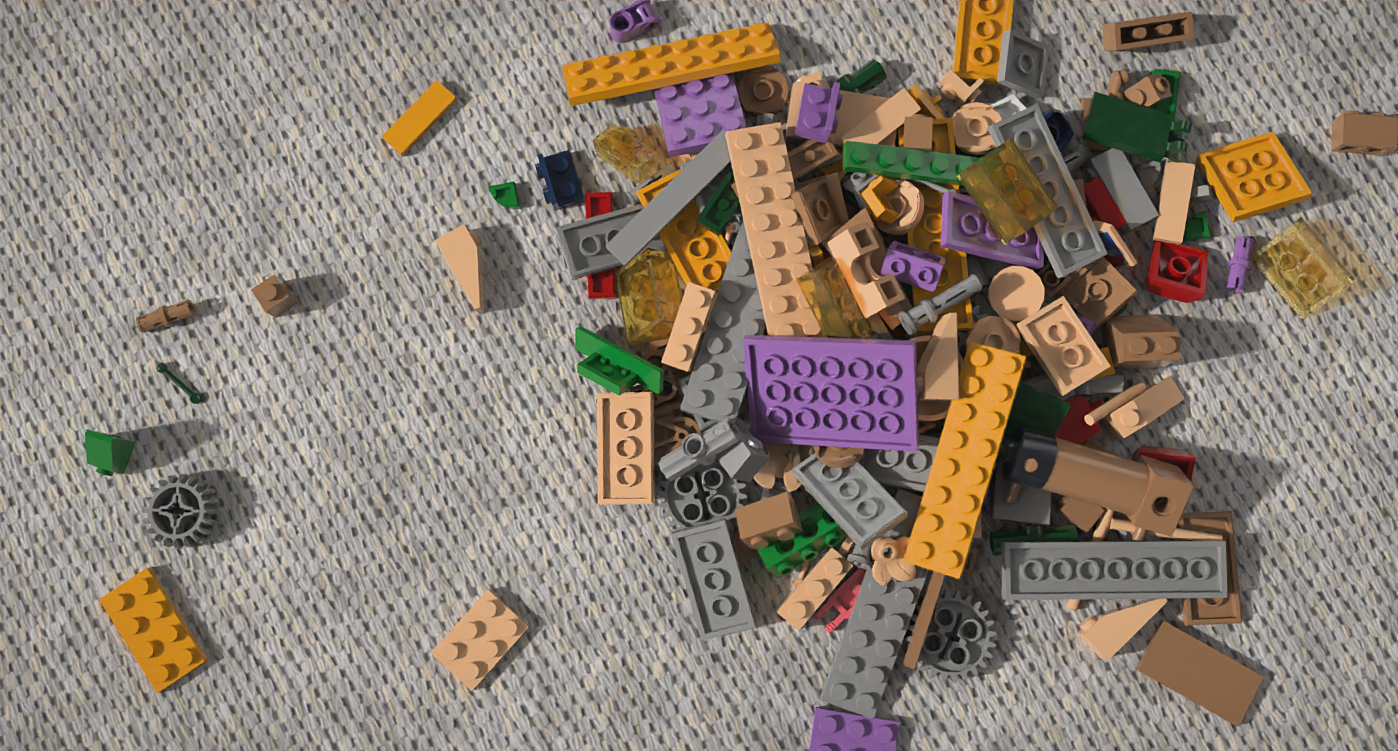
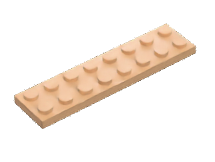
(772, 227)

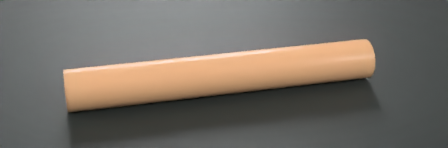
(1115, 403)

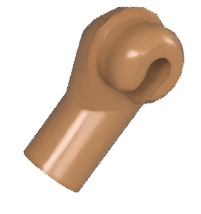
(1116, 79)

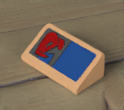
(1118, 253)

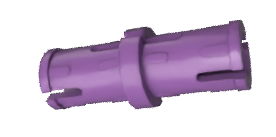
(1239, 264)

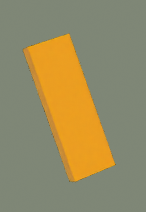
(419, 118)

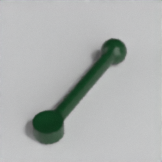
(195, 398)

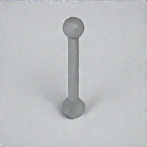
(934, 186)

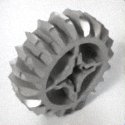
(180, 522)

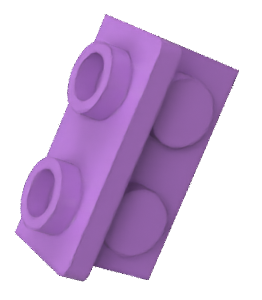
(817, 112)
(913, 265)

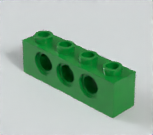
(805, 548)

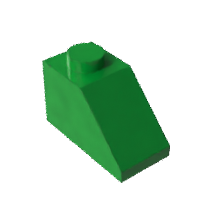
(107, 452)

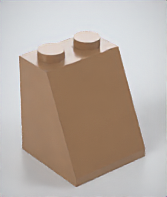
(1140, 342)

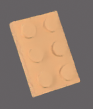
(1062, 346)
(480, 640)

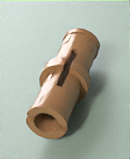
(165, 316)

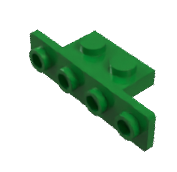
(614, 366)

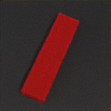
(600, 284)

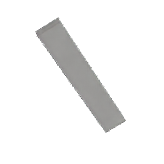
(671, 200)

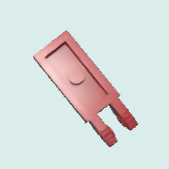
(842, 599)

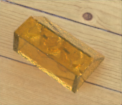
(1008, 191)
(1302, 268)
(649, 296)
(833, 302)

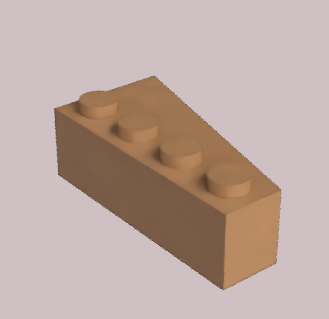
(877, 259)

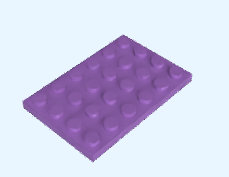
(833, 391)

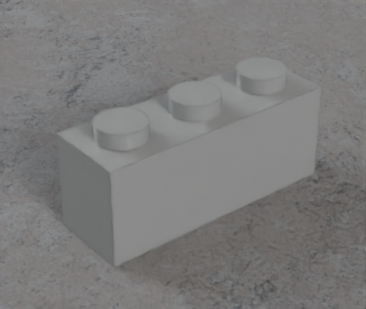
(1123, 187)

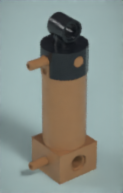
(1145, 490)

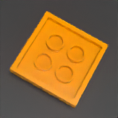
(1253, 177)

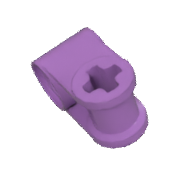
(638, 18)

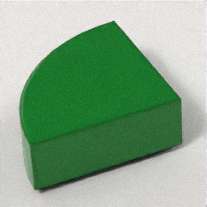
(505, 195)
(1197, 228)

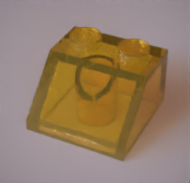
(625, 152)

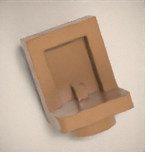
(1148, 91)

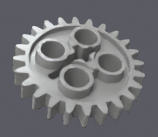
(677, 501)
(973, 647)

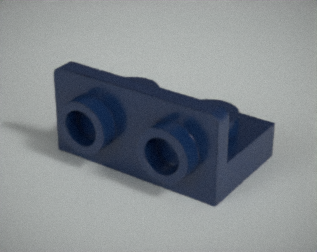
(561, 180)

